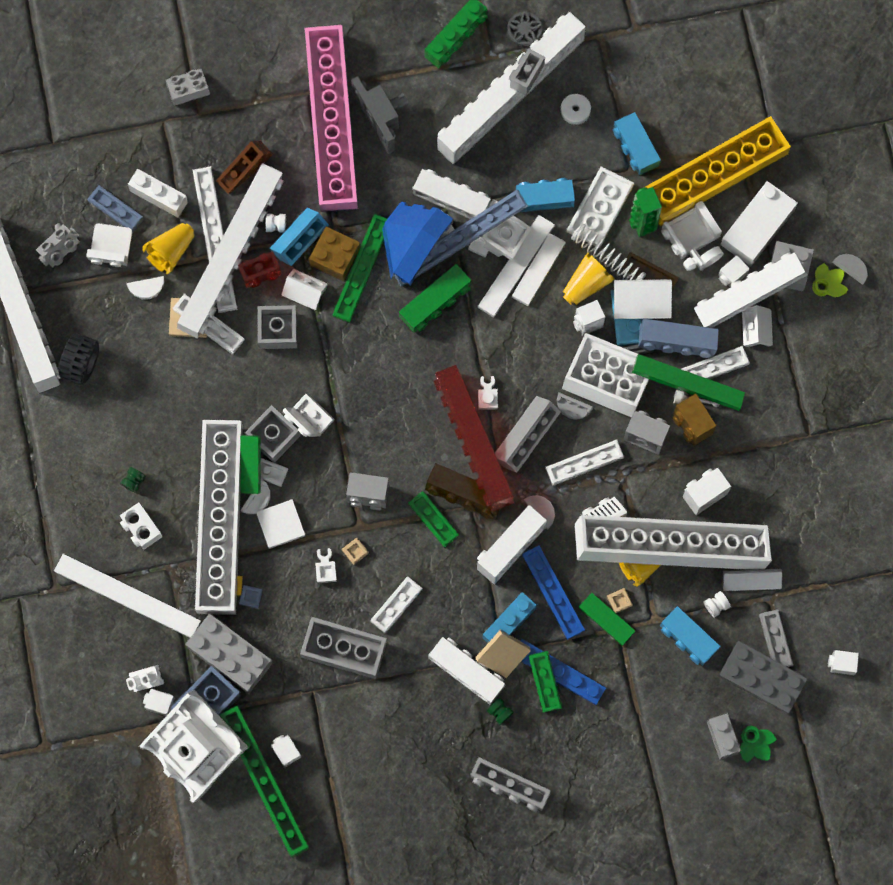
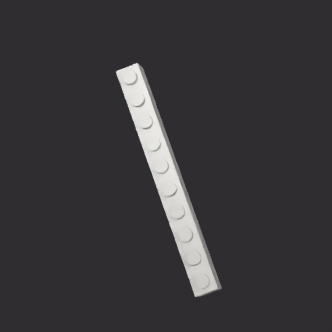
(230, 250)

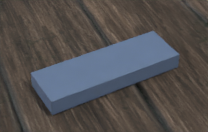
(115, 208)

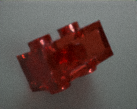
(259, 270)

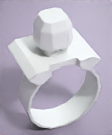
(703, 261)

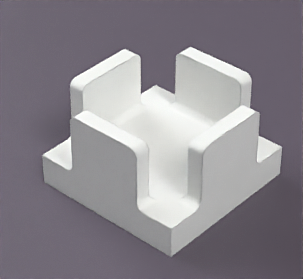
(506, 237)

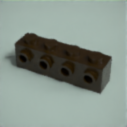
(459, 490)

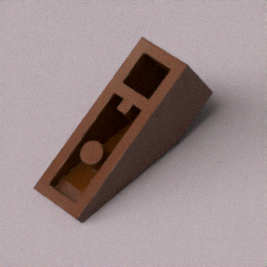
(244, 166)

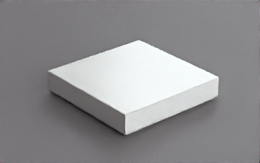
(280, 524)

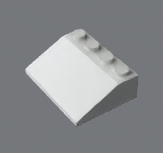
(605, 375)

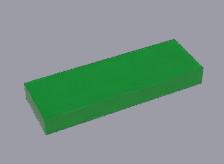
(250, 464)
(433, 519)
(607, 619)
(545, 681)

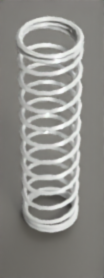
(577, 233)

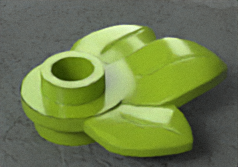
(830, 280)

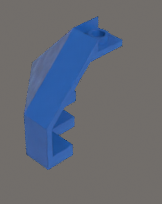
(410, 238)

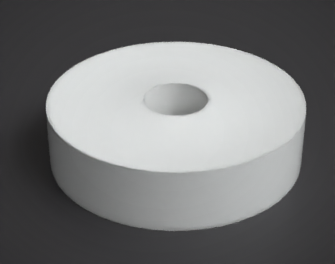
(579, 116)

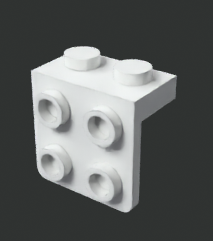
(110, 245)
(308, 417)

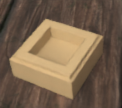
(355, 551)
(619, 600)

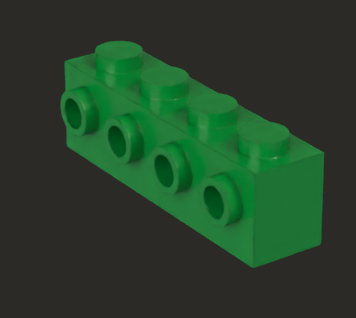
(455, 33)
(645, 211)
(435, 298)

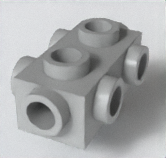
(58, 245)

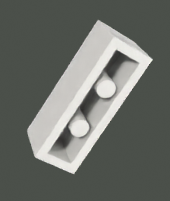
(157, 193)

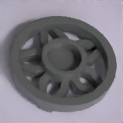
(524, 28)

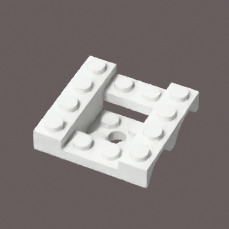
(201, 731)

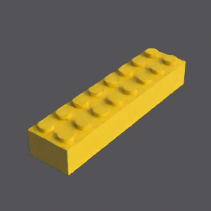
(719, 169)

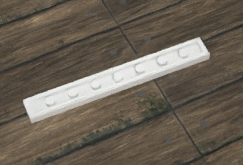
(212, 226)
(127, 596)

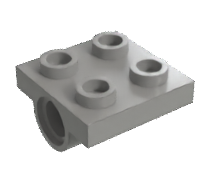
(187, 87)

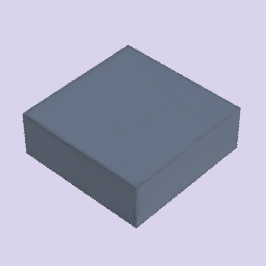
(251, 597)

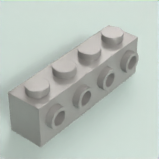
(526, 434)
(510, 784)

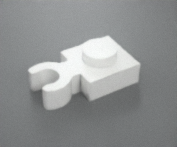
(487, 397)
(325, 570)

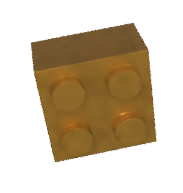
(334, 253)
(694, 420)

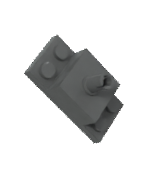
(379, 111)

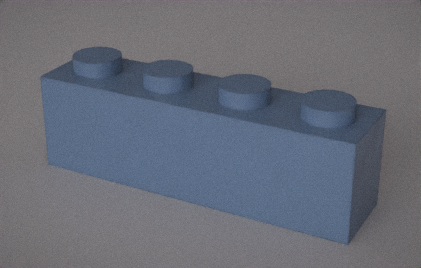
(678, 338)

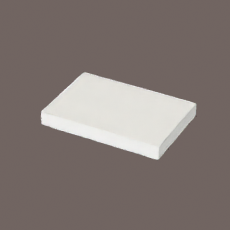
(642, 299)

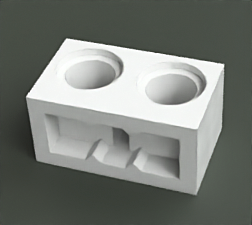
(589, 318)
(143, 524)

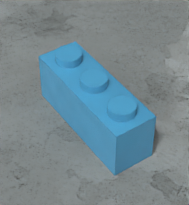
(636, 144)
(547, 194)
(299, 236)
(512, 617)
(689, 636)

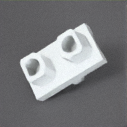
(144, 678)

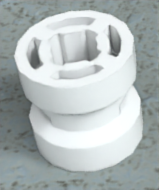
(276, 223)
(717, 604)

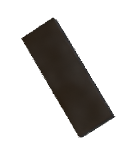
(652, 271)

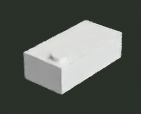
(758, 223)
(511, 544)

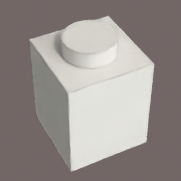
(733, 271)
(843, 662)
(158, 702)
(285, 750)

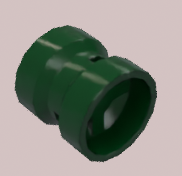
(133, 479)
(500, 711)

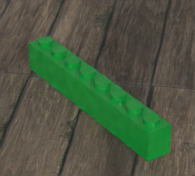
(266, 785)

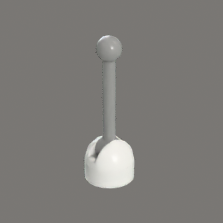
(680, 396)

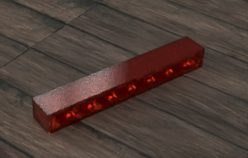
(474, 438)

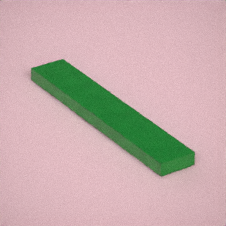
(360, 270)
(688, 382)

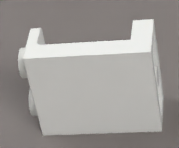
(691, 230)

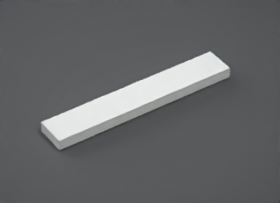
(516, 267)

